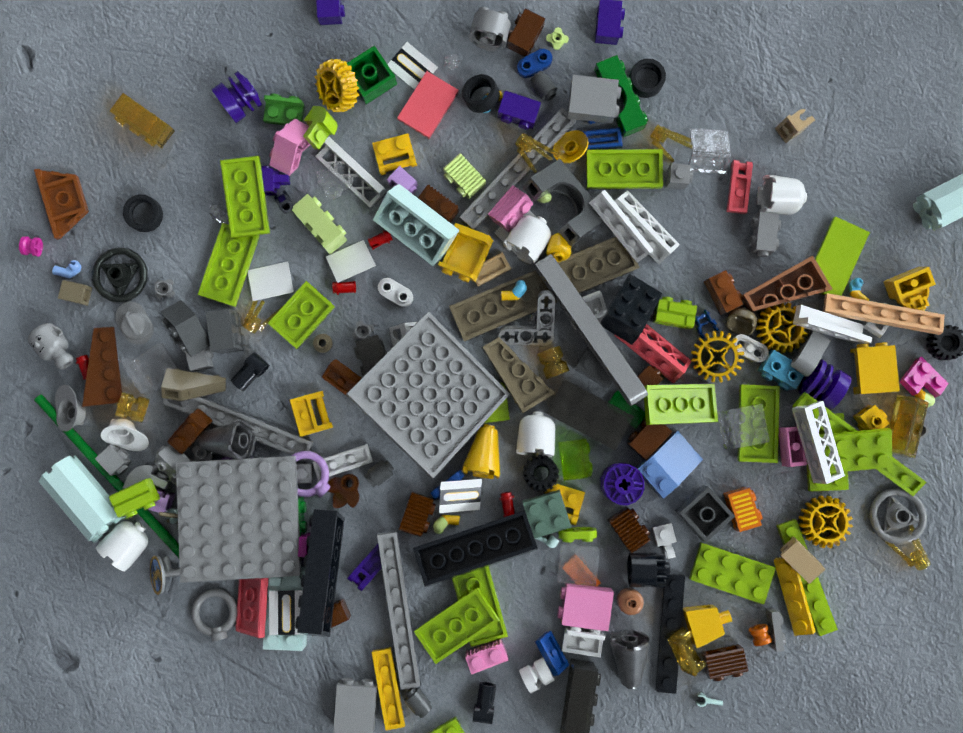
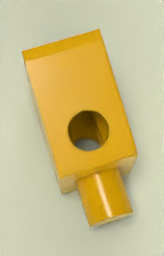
(705, 623)

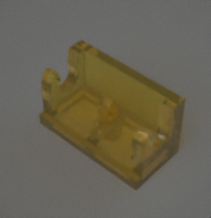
(685, 652)

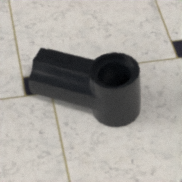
(253, 367)
(484, 707)

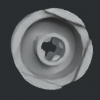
(490, 29)

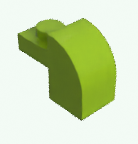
(320, 125)

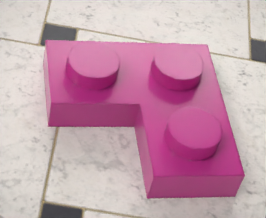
(921, 375)

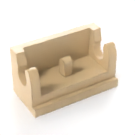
(793, 126)
(801, 560)

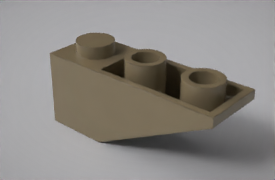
(188, 385)

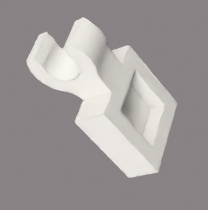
(664, 536)

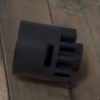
(647, 570)

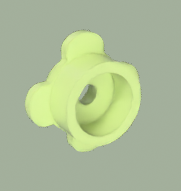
(557, 44)

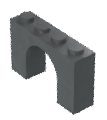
(561, 180)

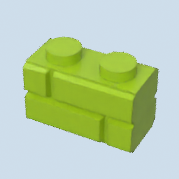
(675, 314)
(134, 498)

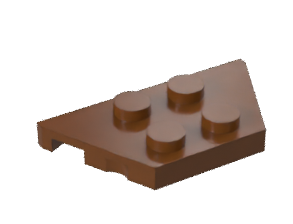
(62, 200)

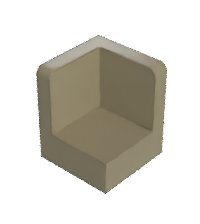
(75, 292)

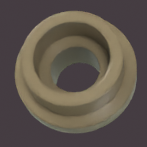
(327, 347)

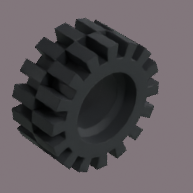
(937, 349)
(533, 465)

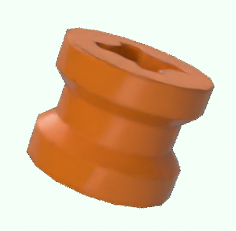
(760, 635)

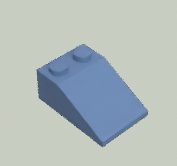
(669, 464)

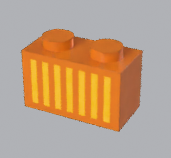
(742, 505)

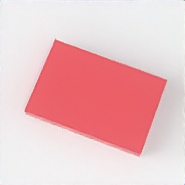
(428, 104)
(252, 606)

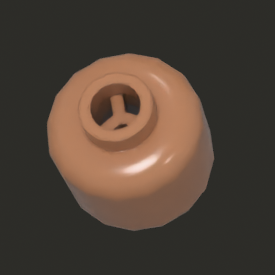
(625, 596)

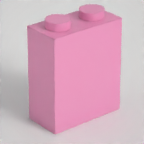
(586, 606)

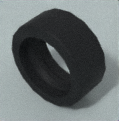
(657, 68)
(475, 83)
(129, 207)

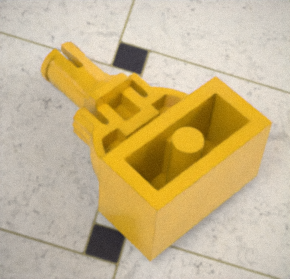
(911, 288)

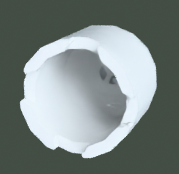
(781, 195)
(528, 238)
(536, 435)
(124, 544)

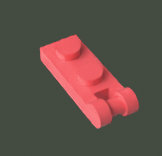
(739, 187)

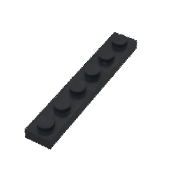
(670, 623)

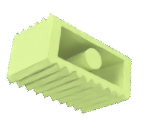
(464, 176)

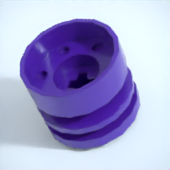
(237, 96)
(826, 384)
(613, 476)

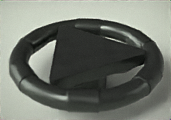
(120, 275)

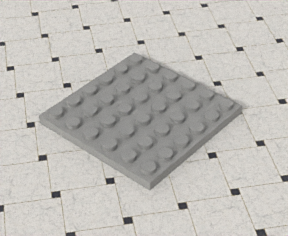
(428, 395)
(238, 519)

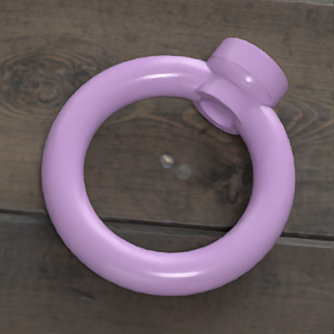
(322, 486)

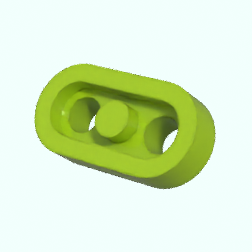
(587, 534)

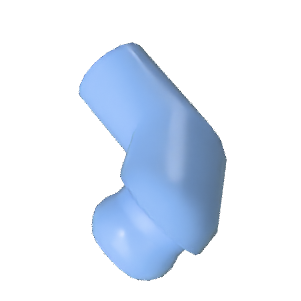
(68, 272)

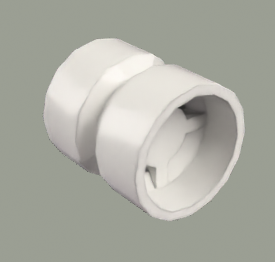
(536, 675)

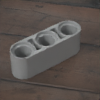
(810, 353)

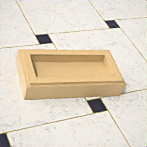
(493, 268)

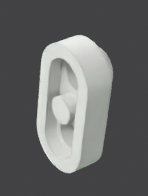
(395, 292)
(749, 347)

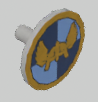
(159, 570)

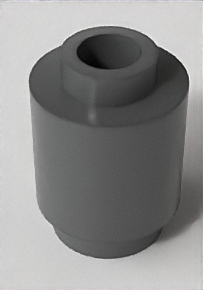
(543, 86)
(379, 473)
(417, 702)

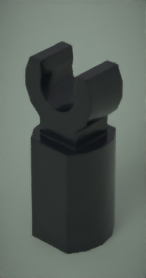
(284, 202)

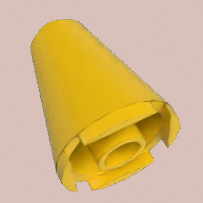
(484, 454)

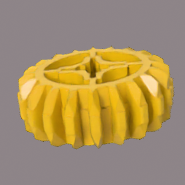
(336, 85)
(785, 334)
(705, 344)
(813, 531)

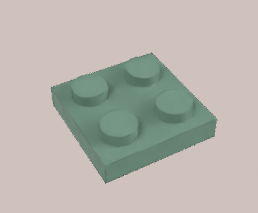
(546, 514)

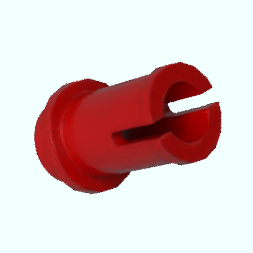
(380, 239)
(344, 287)
(82, 362)
(507, 503)

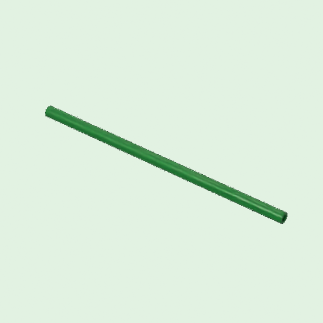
(90, 454)

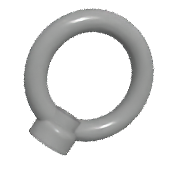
(219, 632)

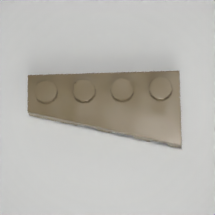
(521, 382)

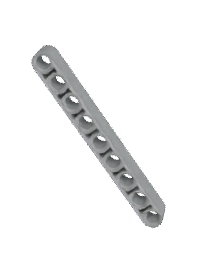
(591, 330)

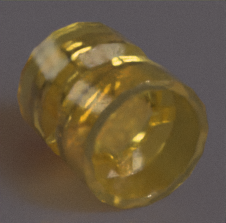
(553, 362)
(125, 404)

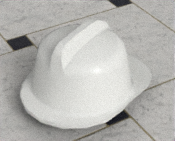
(124, 434)

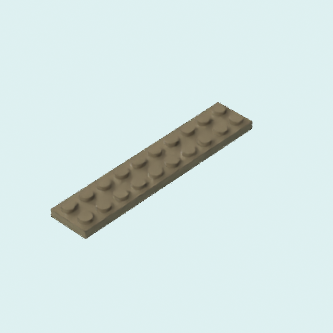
(584, 269)

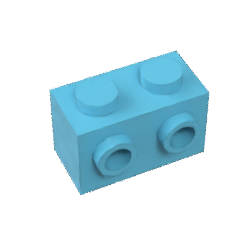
(778, 368)

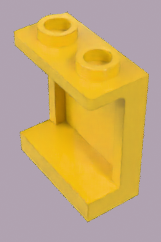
(466, 254)
(875, 368)

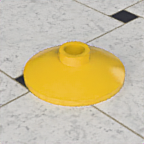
(571, 146)

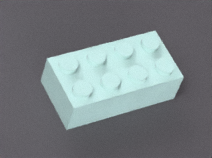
(415, 224)
(283, 642)

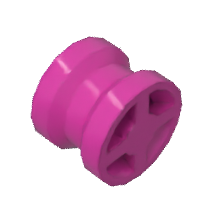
(31, 246)

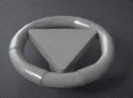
(897, 516)

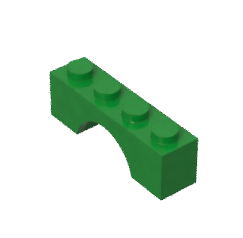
(632, 118)

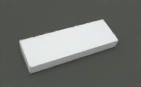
(346, 460)

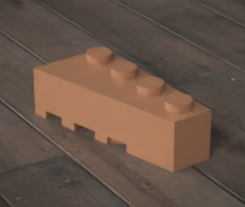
(793, 284)

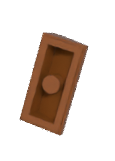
(341, 376)

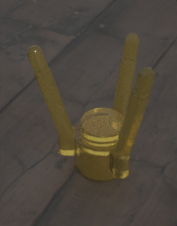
(661, 134)
(527, 143)
(253, 322)
(918, 557)

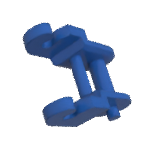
(705, 314)

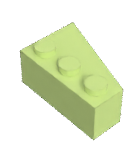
(320, 223)

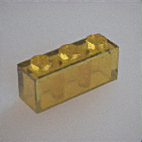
(141, 121)
(907, 425)

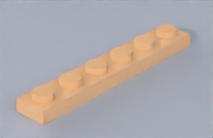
(884, 314)

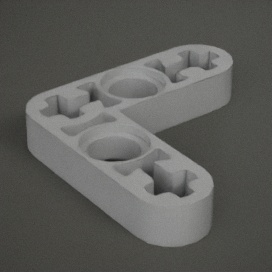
(540, 327)

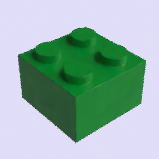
(372, 74)

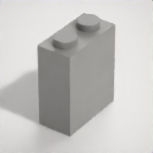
(593, 99)
(355, 706)

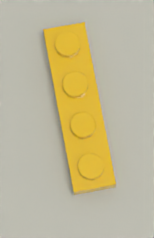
(794, 598)
(388, 688)

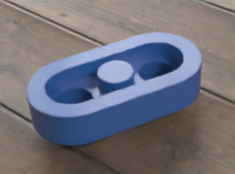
(535, 63)
(455, 477)

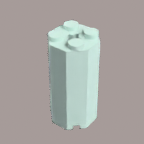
(941, 204)
(81, 498)

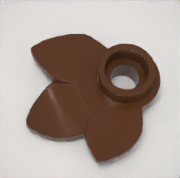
(342, 492)

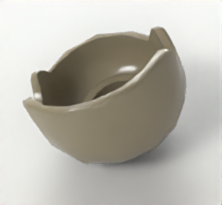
(741, 321)

